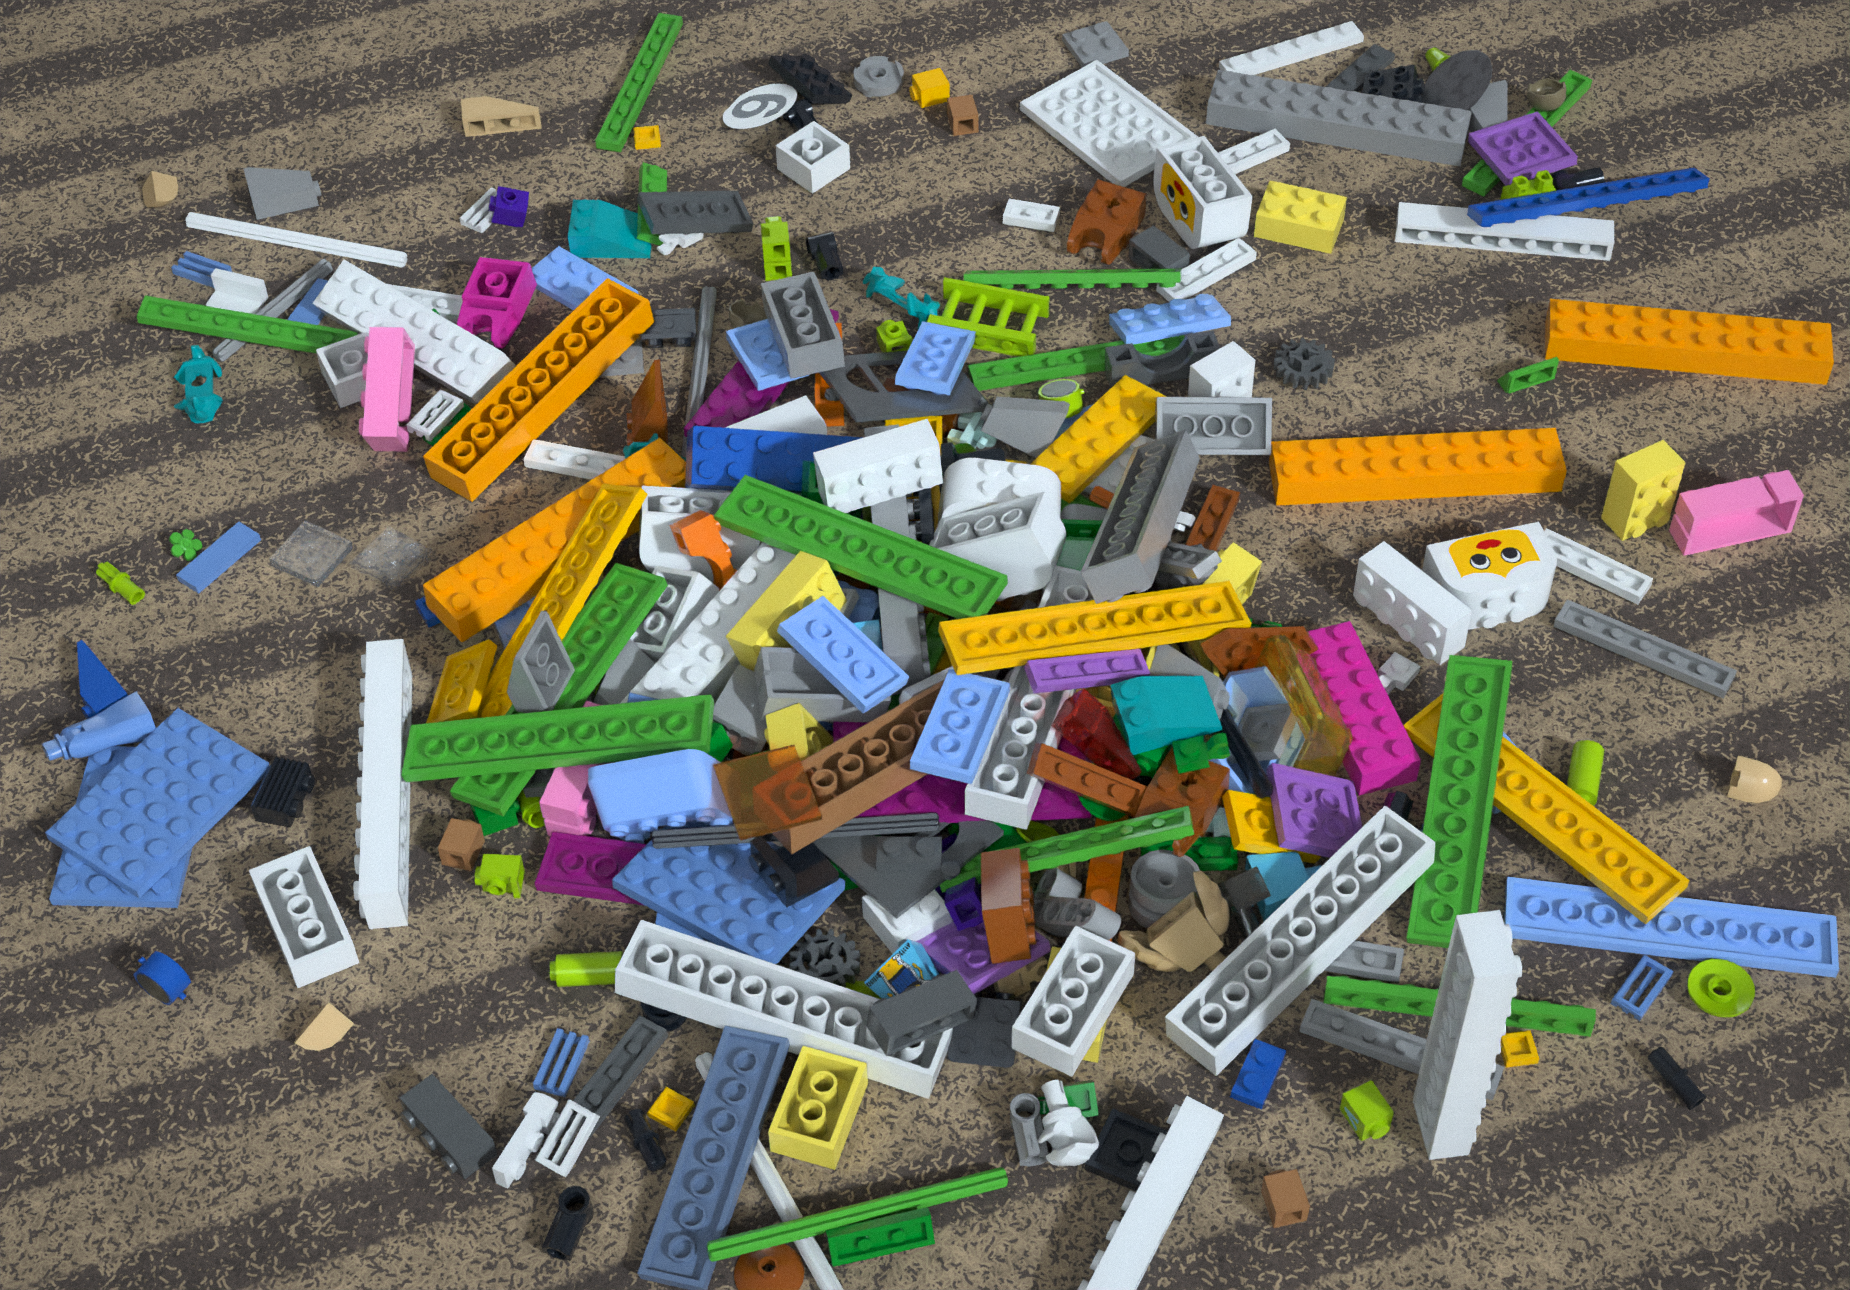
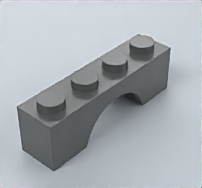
(1149, 369)

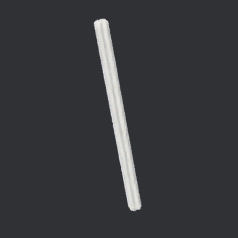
(296, 239)
(783, 1203)

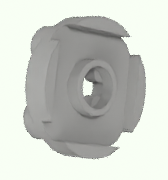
(890, 77)

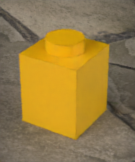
(930, 88)

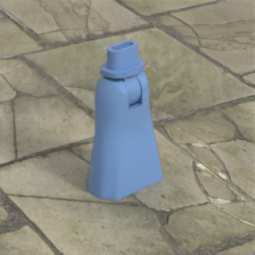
(119, 724)

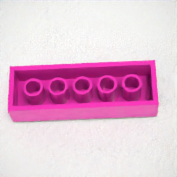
(1380, 746)

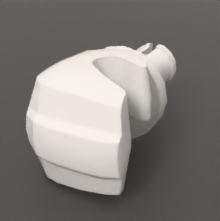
(1066, 1129)

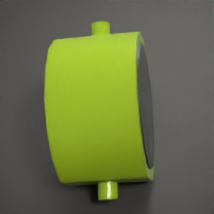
(1063, 390)

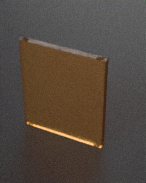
(767, 792)

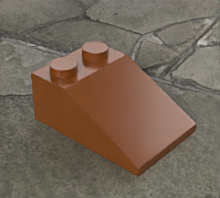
(649, 408)

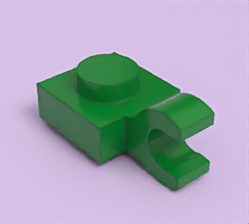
(1194, 753)
(1078, 1095)

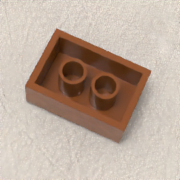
(1007, 905)

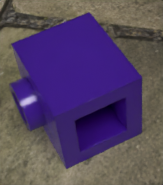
(509, 206)
(965, 904)

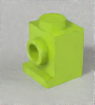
(893, 334)
(501, 874)

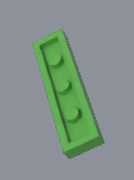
(651, 179)

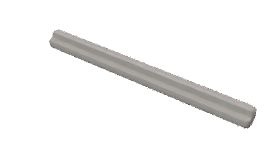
(278, 305)

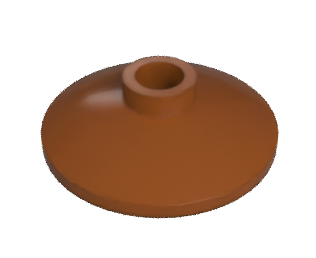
(786, 1275)

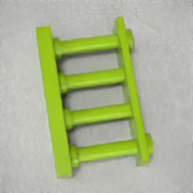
(995, 337)

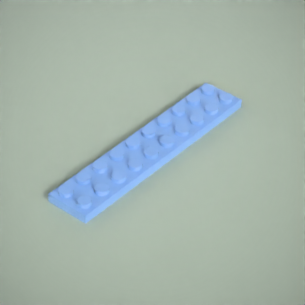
(1681, 930)

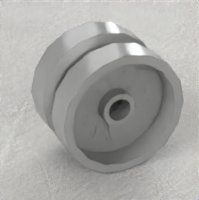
(1159, 884)

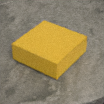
(647, 137)
(1518, 1049)
(671, 1109)

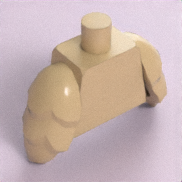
(1186, 933)

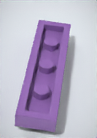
(1085, 670)

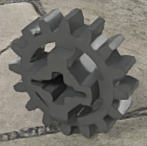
(1304, 364)
(824, 958)

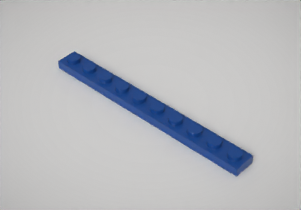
(1587, 197)

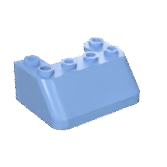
(1255, 689)
(656, 792)

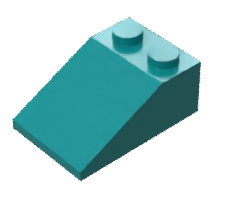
(604, 231)
(1163, 710)

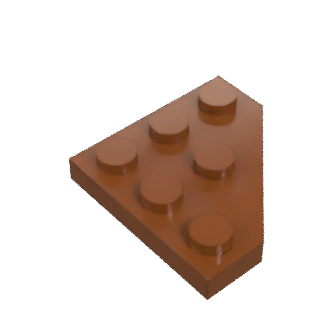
(1240, 647)

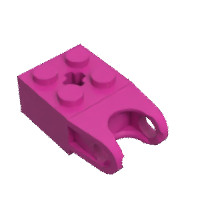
(496, 298)

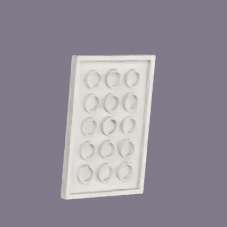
(1105, 122)

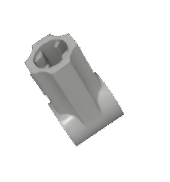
(1028, 1130)

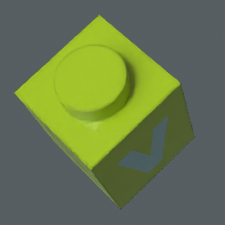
(1367, 1111)

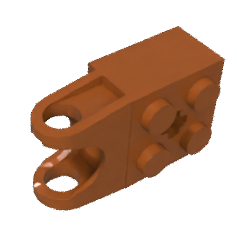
(1107, 220)
(1198, 789)

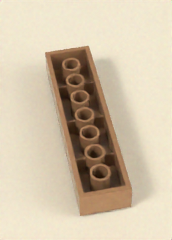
(862, 768)

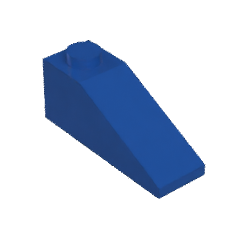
(96, 683)

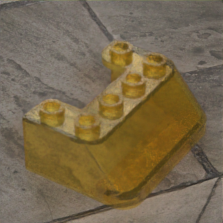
(1311, 703)

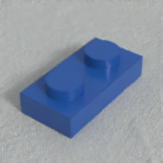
(1258, 1074)

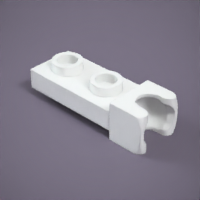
(528, 1138)

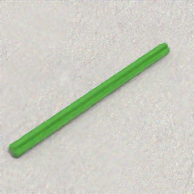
(856, 1213)

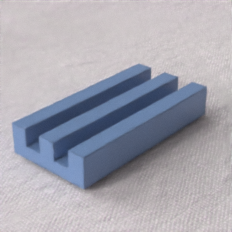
(198, 263)
(1629, 1006)
(570, 1039)

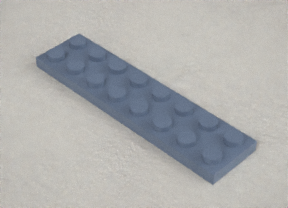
(714, 1158)

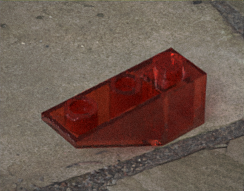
(1094, 733)

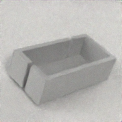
(788, 679)

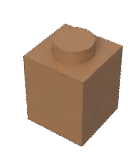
(962, 115)
(461, 844)
(1285, 1198)

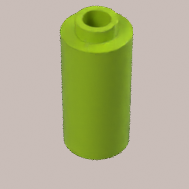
(1586, 769)
(585, 968)

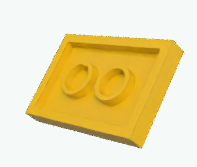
(463, 683)
(1253, 825)

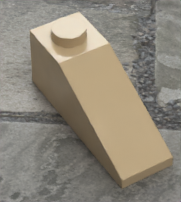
(493, 115)

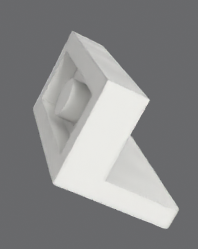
(237, 292)

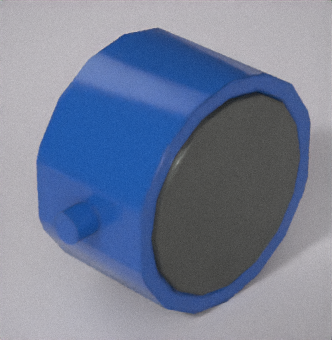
(162, 978)

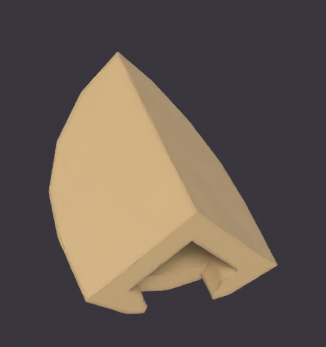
(159, 189)
(1753, 781)
(323, 1029)

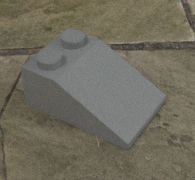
(539, 669)

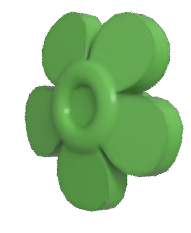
(185, 545)

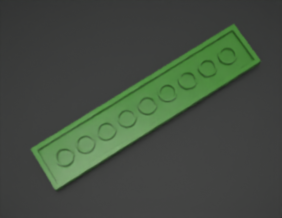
(861, 549)
(592, 646)
(557, 738)
(1460, 796)

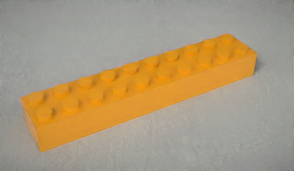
(1689, 341)
(538, 389)
(1416, 466)
(519, 561)

